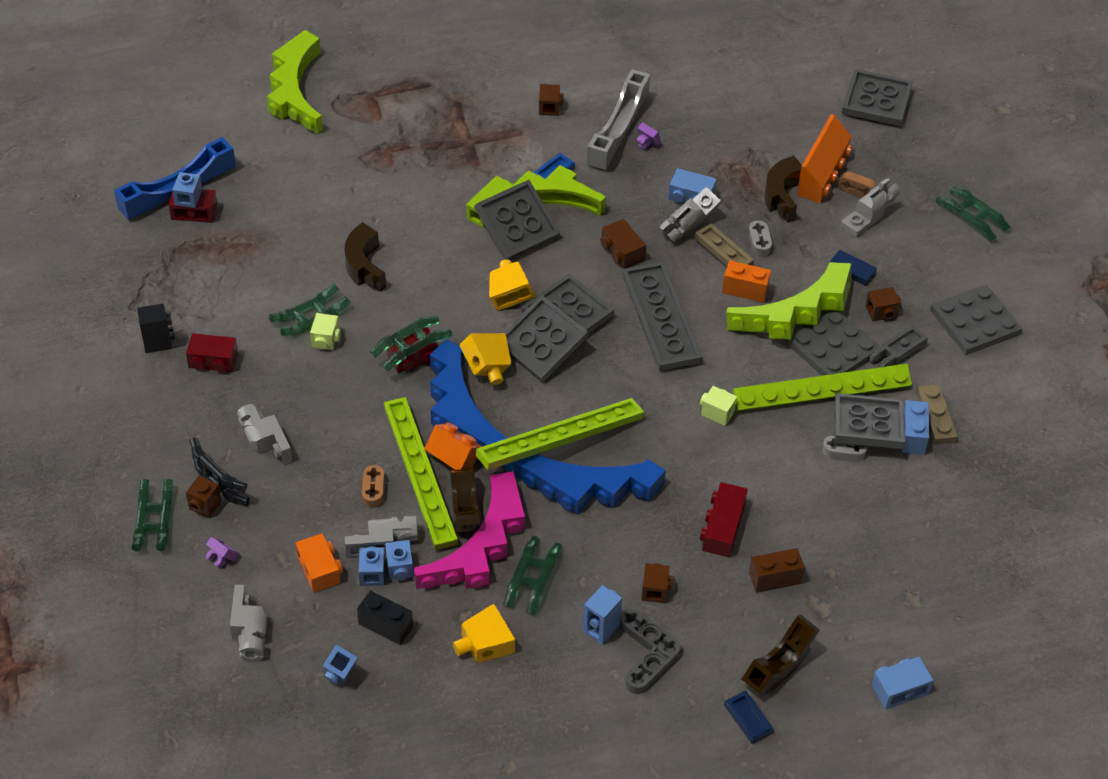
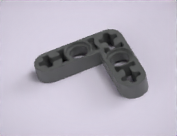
(655, 647)

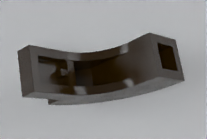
(780, 178)
(358, 246)
(464, 500)
(772, 669)

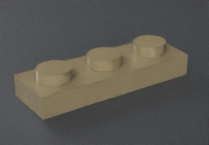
(721, 246)
(940, 421)

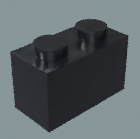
(155, 328)
(385, 617)

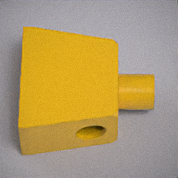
(509, 285)
(487, 355)
(485, 636)

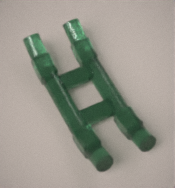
(976, 220)
(315, 302)
(405, 349)
(145, 507)
(537, 584)

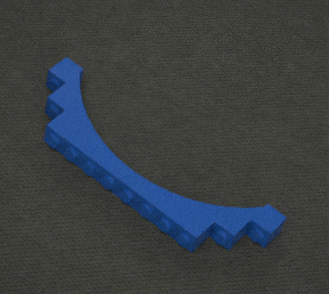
(563, 482)

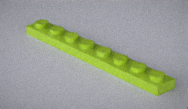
(822, 387)
(559, 433)
(420, 474)

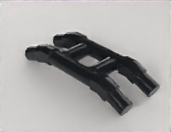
(210, 470)

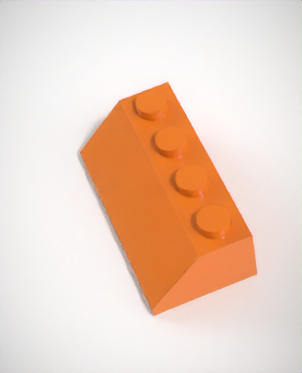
(824, 161)

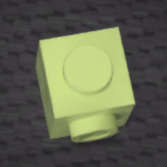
(325, 331)
(718, 405)

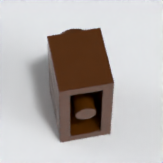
(623, 243)
(776, 570)

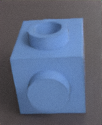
(187, 189)
(399, 560)
(371, 566)
(339, 665)

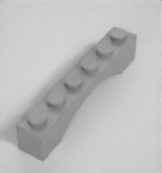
(607, 141)

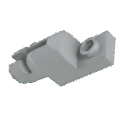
(870, 208)
(690, 214)
(264, 432)
(382, 532)
(248, 625)

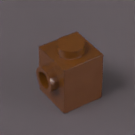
(550, 99)
(883, 304)
(203, 496)
(656, 582)

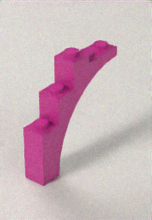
(488, 543)

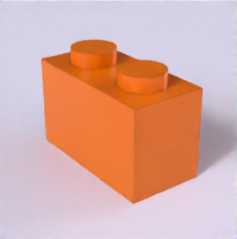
(746, 281)
(452, 446)
(318, 562)

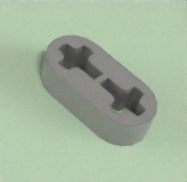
(763, 238)
(843, 451)

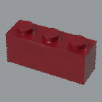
(723, 519)

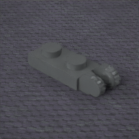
(899, 346)

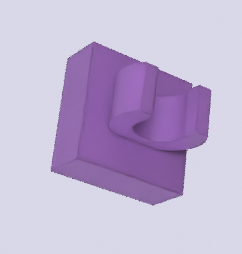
(647, 136)
(221, 549)

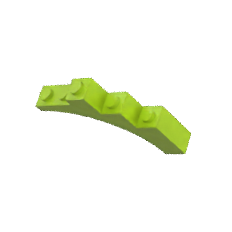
(289, 67)
(557, 188)
(804, 308)

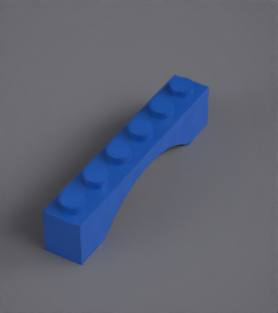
(142, 196)

